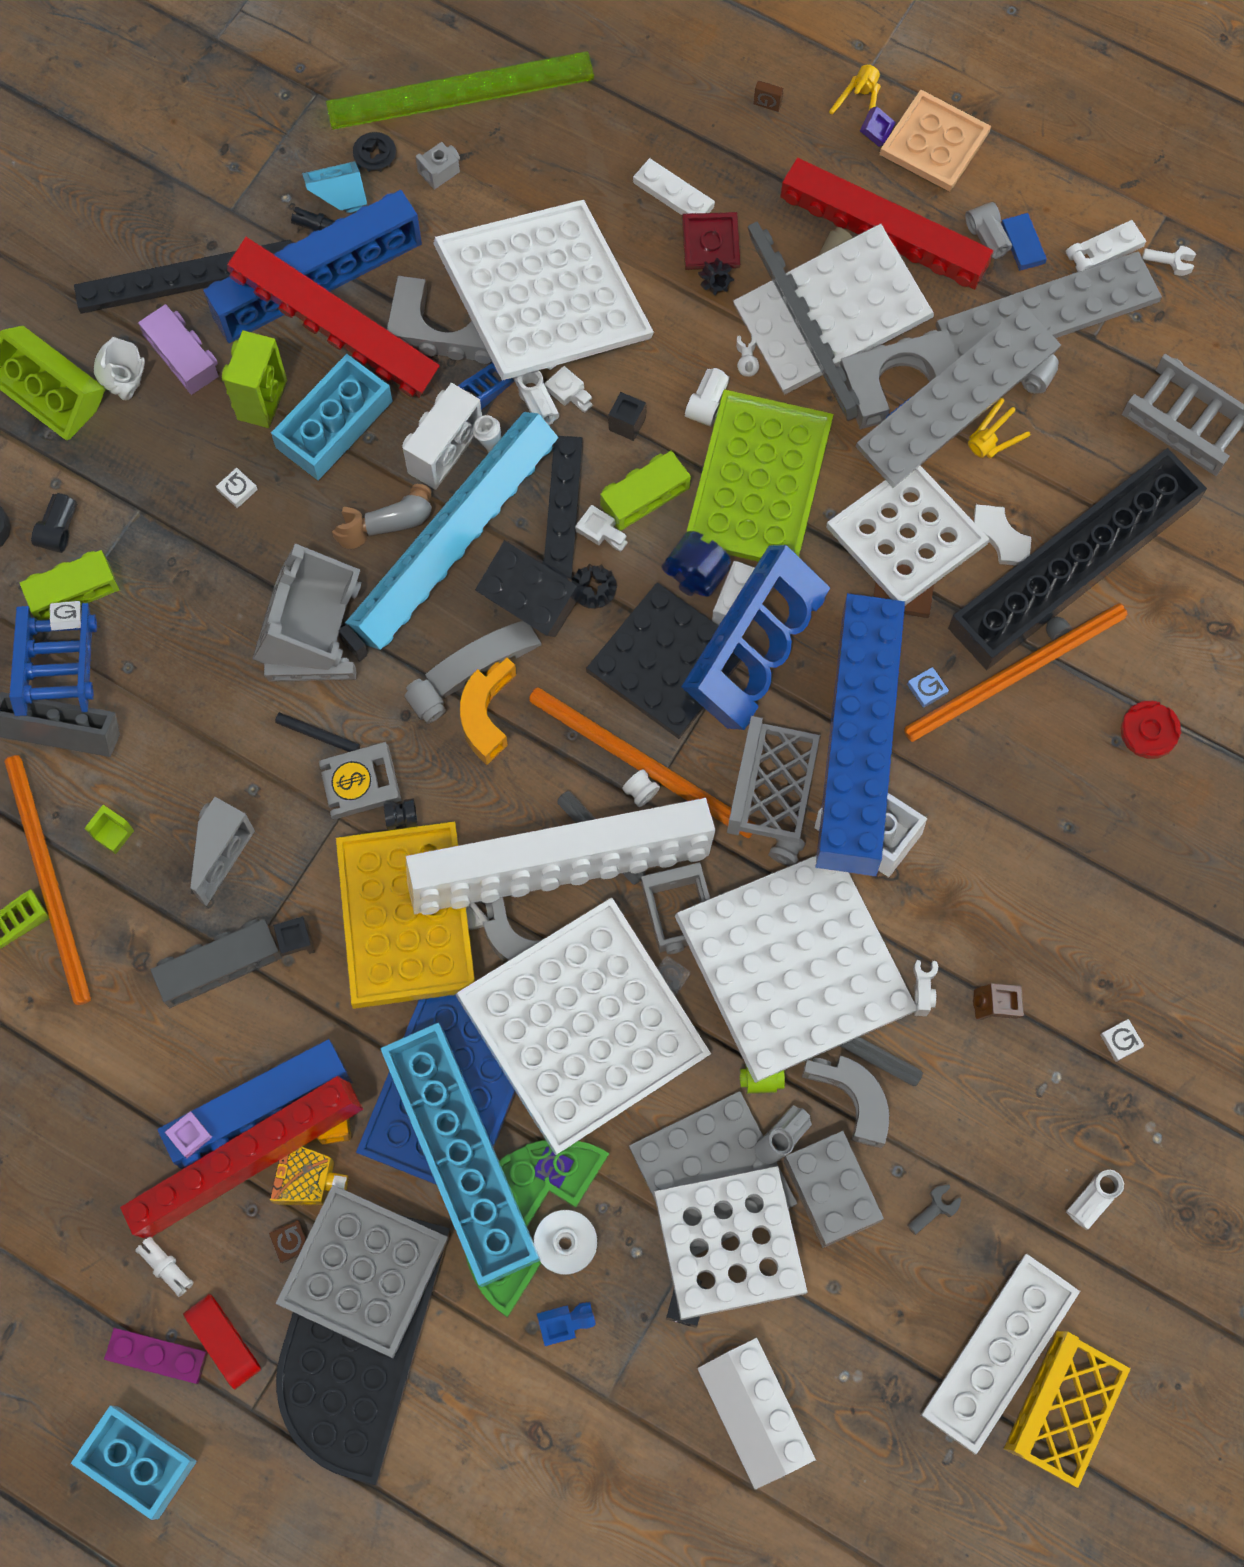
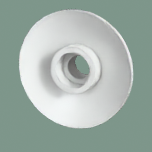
(573, 1227)

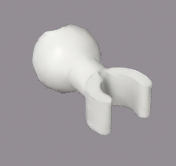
(747, 364)

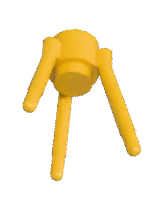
(864, 83)
(983, 440)

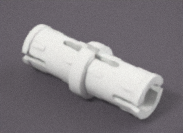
(164, 1266)

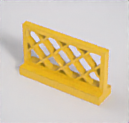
(1040, 1402)

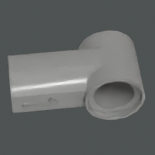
(986, 223)
(783, 1135)

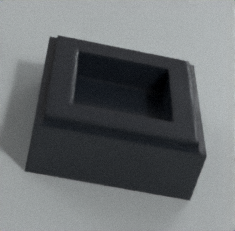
(353, 642)

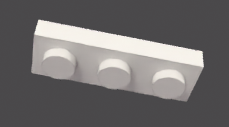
(671, 189)

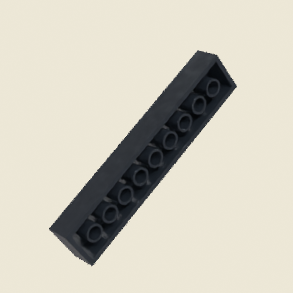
(1076, 559)

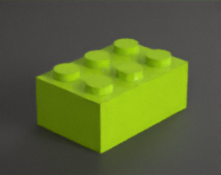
(255, 378)

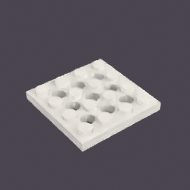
(906, 550)
(773, 1217)

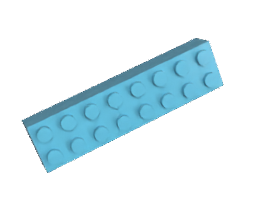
(460, 1155)

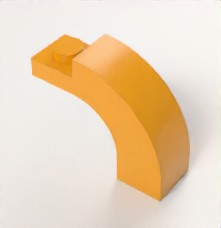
(478, 729)

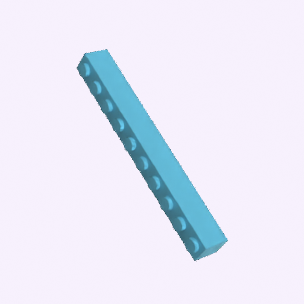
(452, 530)

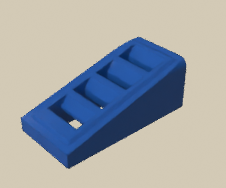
(491, 392)

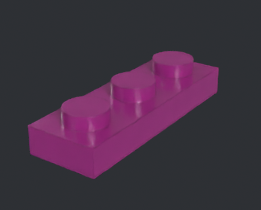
(156, 1356)

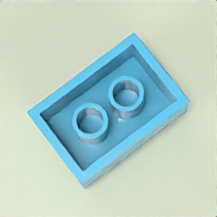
(133, 1462)

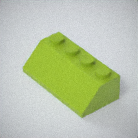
(46, 382)

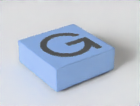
(927, 687)

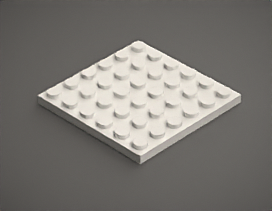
(542, 289)
(794, 965)
(583, 1025)

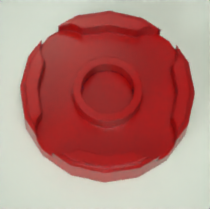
(1150, 729)

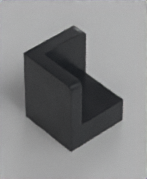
(627, 416)
(294, 936)

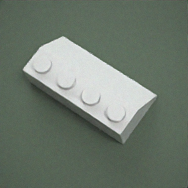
(756, 1414)

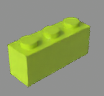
(645, 490)
(68, 582)

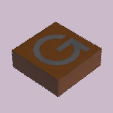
(768, 96)
(288, 1241)

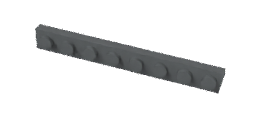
(809, 329)

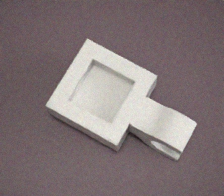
(567, 388)
(599, 526)
(924, 995)

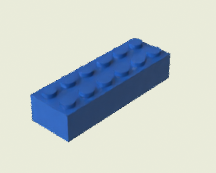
(259, 1099)

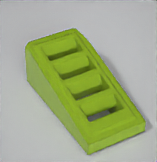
(30, 922)

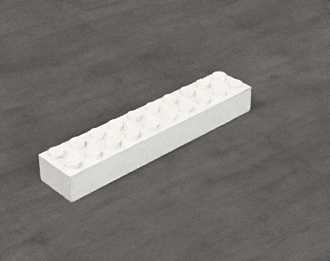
(559, 856)

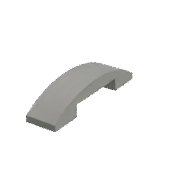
(481, 655)

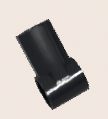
(53, 530)

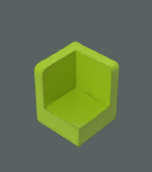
(109, 829)

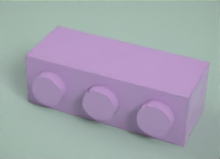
(179, 348)

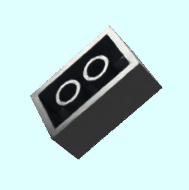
(529, 588)

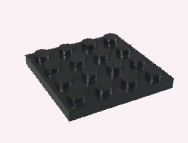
(654, 656)

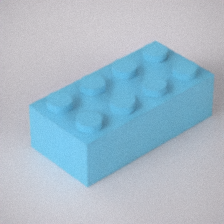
(332, 416)

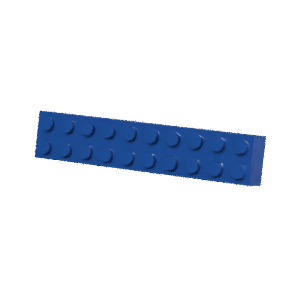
(861, 736)

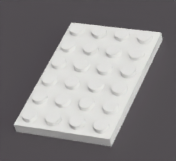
(854, 293)

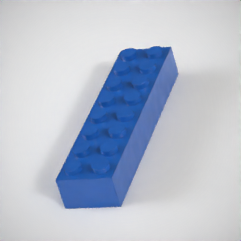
(327, 257)

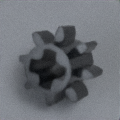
(708, 273)

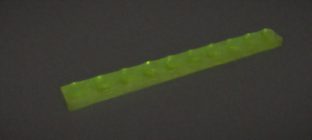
(459, 90)

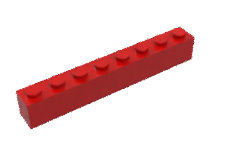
(911, 234)
(332, 317)
(241, 1158)

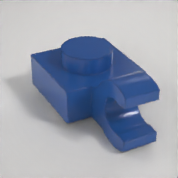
(559, 1323)

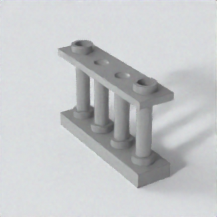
(1174, 434)

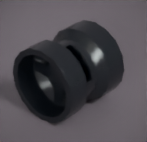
(400, 814)

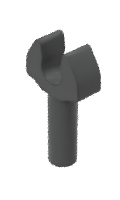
(934, 1209)

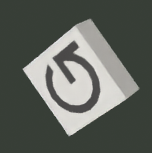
(236, 488)
(65, 615)
(1122, 1040)

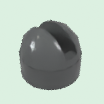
(1057, 627)

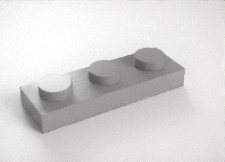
(344, 671)

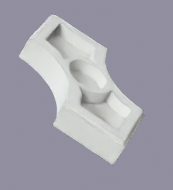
(1008, 543)

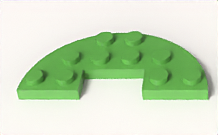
(529, 1195)

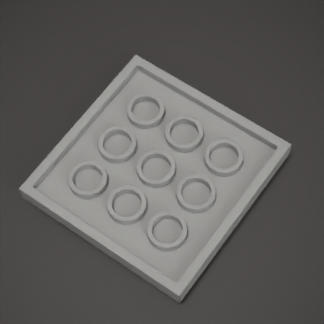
(705, 1148)
(362, 1271)

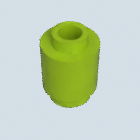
(767, 1085)

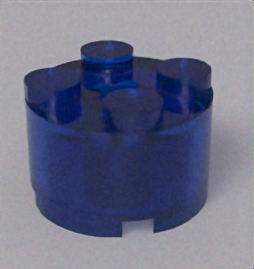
(697, 564)

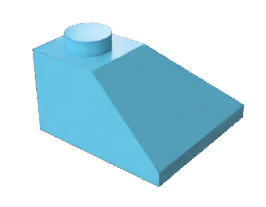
(338, 186)

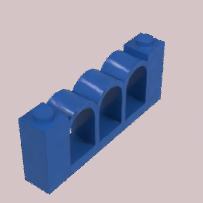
(803, 592)

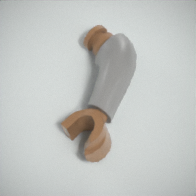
(396, 517)

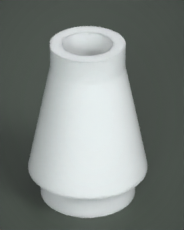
(487, 431)

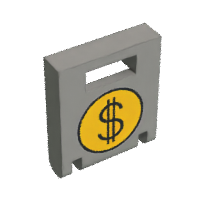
(354, 783)

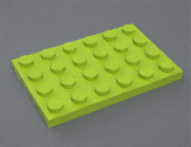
(759, 475)

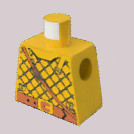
(305, 1179)

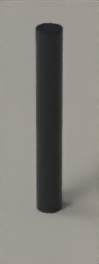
(316, 733)

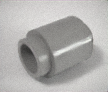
(1042, 376)
(425, 700)

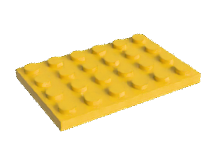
(388, 947)

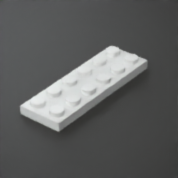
(1000, 1354)

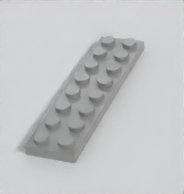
(1063, 303)
(958, 396)

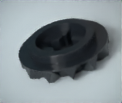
(367, 143)
(605, 591)

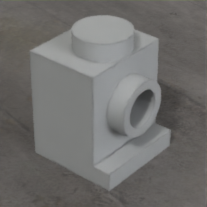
(438, 164)

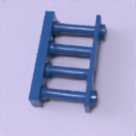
(24, 670)

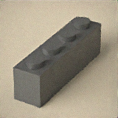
(60, 726)
(215, 963)

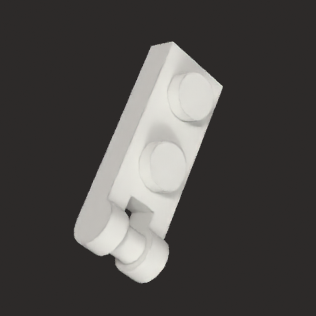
(1107, 246)

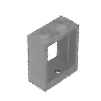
(665, 881)

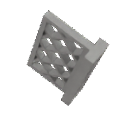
(747, 781)

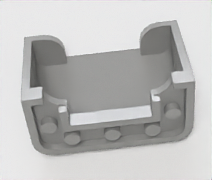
(306, 611)

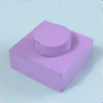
(188, 1134)

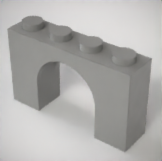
(408, 325)
(926, 353)

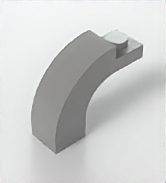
(501, 936)
(865, 1092)

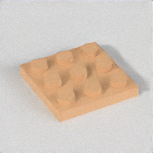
(935, 140)

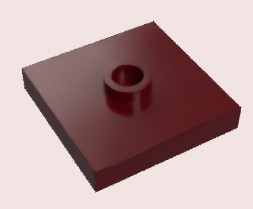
(710, 237)

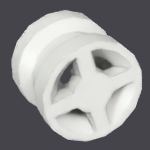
(641, 788)

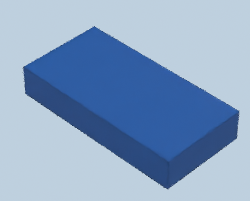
(1025, 242)

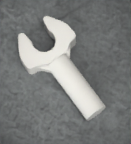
(1174, 259)

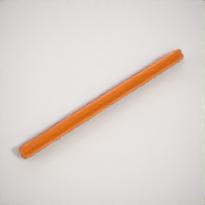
(1015, 672)
(630, 754)
(47, 880)

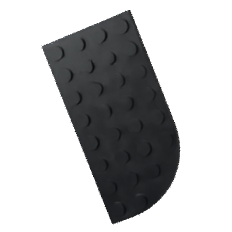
(345, 1395)

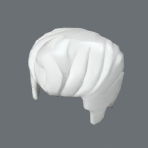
(119, 367)

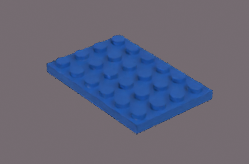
(389, 1132)

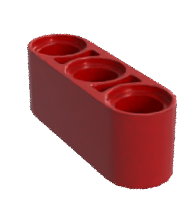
(222, 1341)

